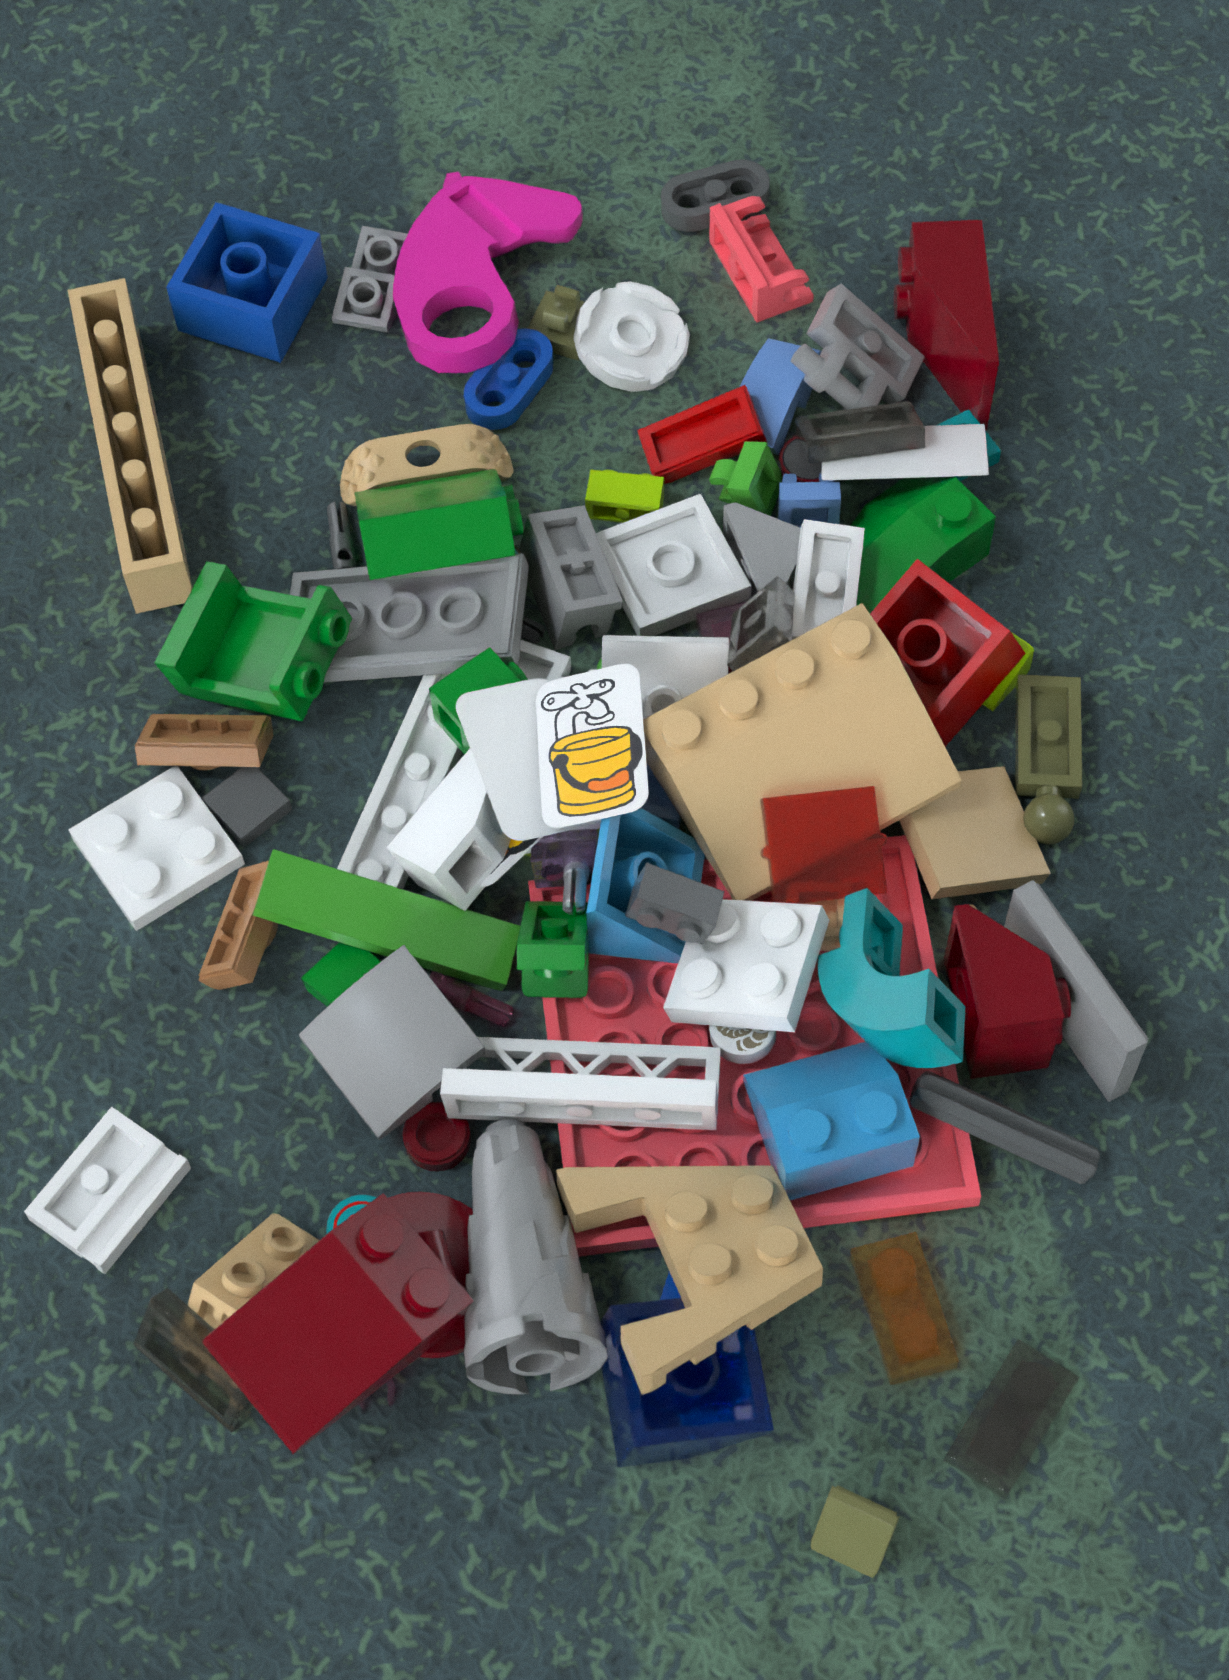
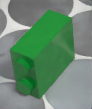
(437, 523)

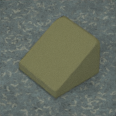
(854, 1531)

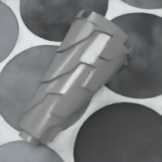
(525, 1272)

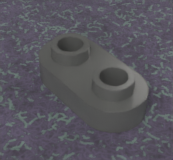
(710, 187)

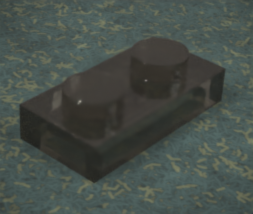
(761, 624)
(1011, 1419)

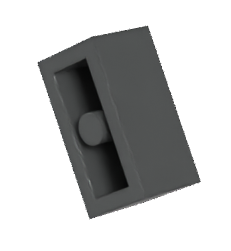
(674, 904)

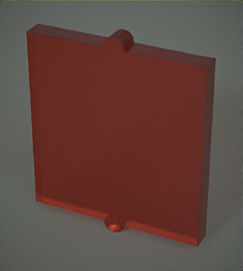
(823, 845)

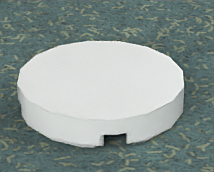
(631, 336)

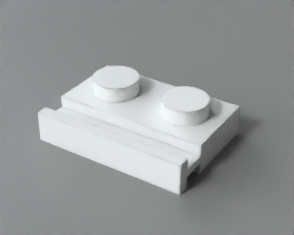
(107, 1190)

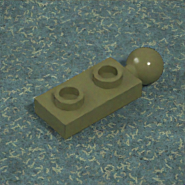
(1048, 753)

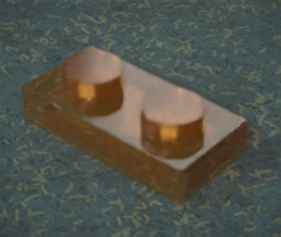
(903, 1308)

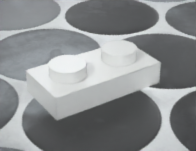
(825, 573)

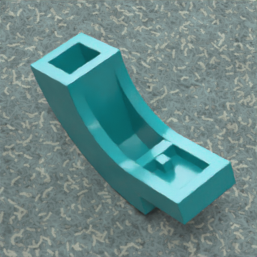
(900, 1017)

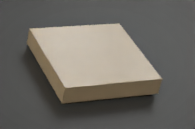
(974, 838)

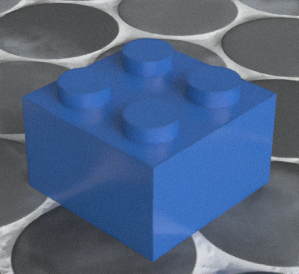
(247, 282)

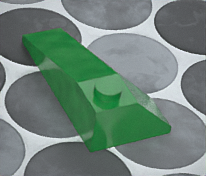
(922, 521)

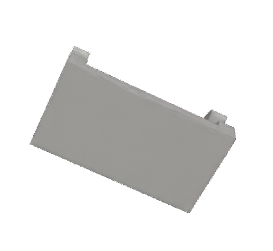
(569, 574)

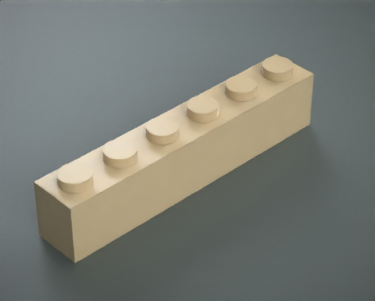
(130, 446)

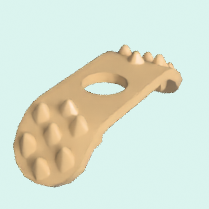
(384, 461)

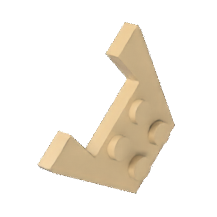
(726, 1244)

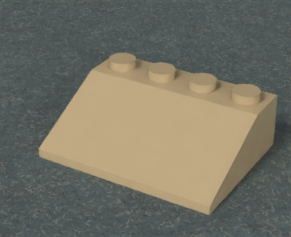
(795, 722)

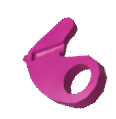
(450, 263)

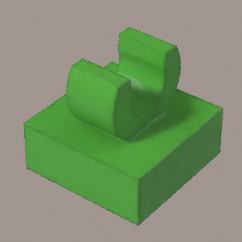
(751, 479)

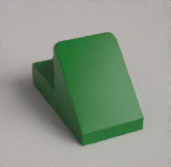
(553, 951)

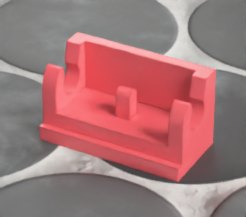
(756, 259)

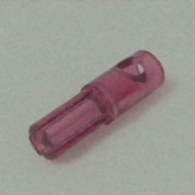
(468, 999)

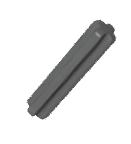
(1004, 1127)

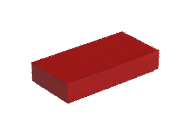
(701, 435)

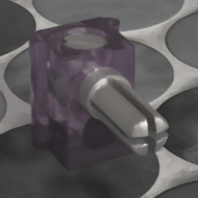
(568, 862)

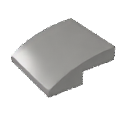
(391, 1041)

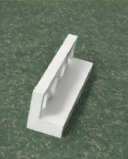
(585, 1094)

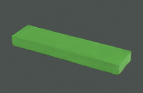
(385, 918)

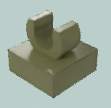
(557, 319)

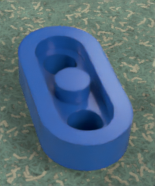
(509, 383)

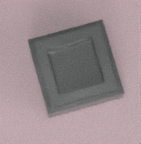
(247, 804)

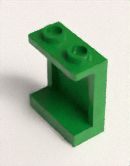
(253, 644)

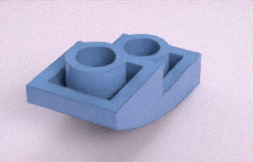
(776, 389)

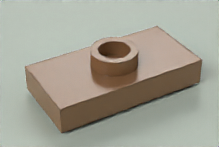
(204, 740)
(239, 935)

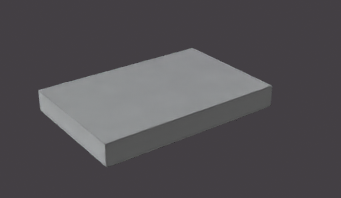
(1100, 1024)

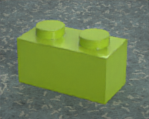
(622, 495)

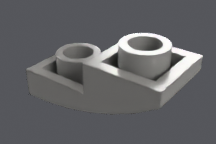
(367, 286)

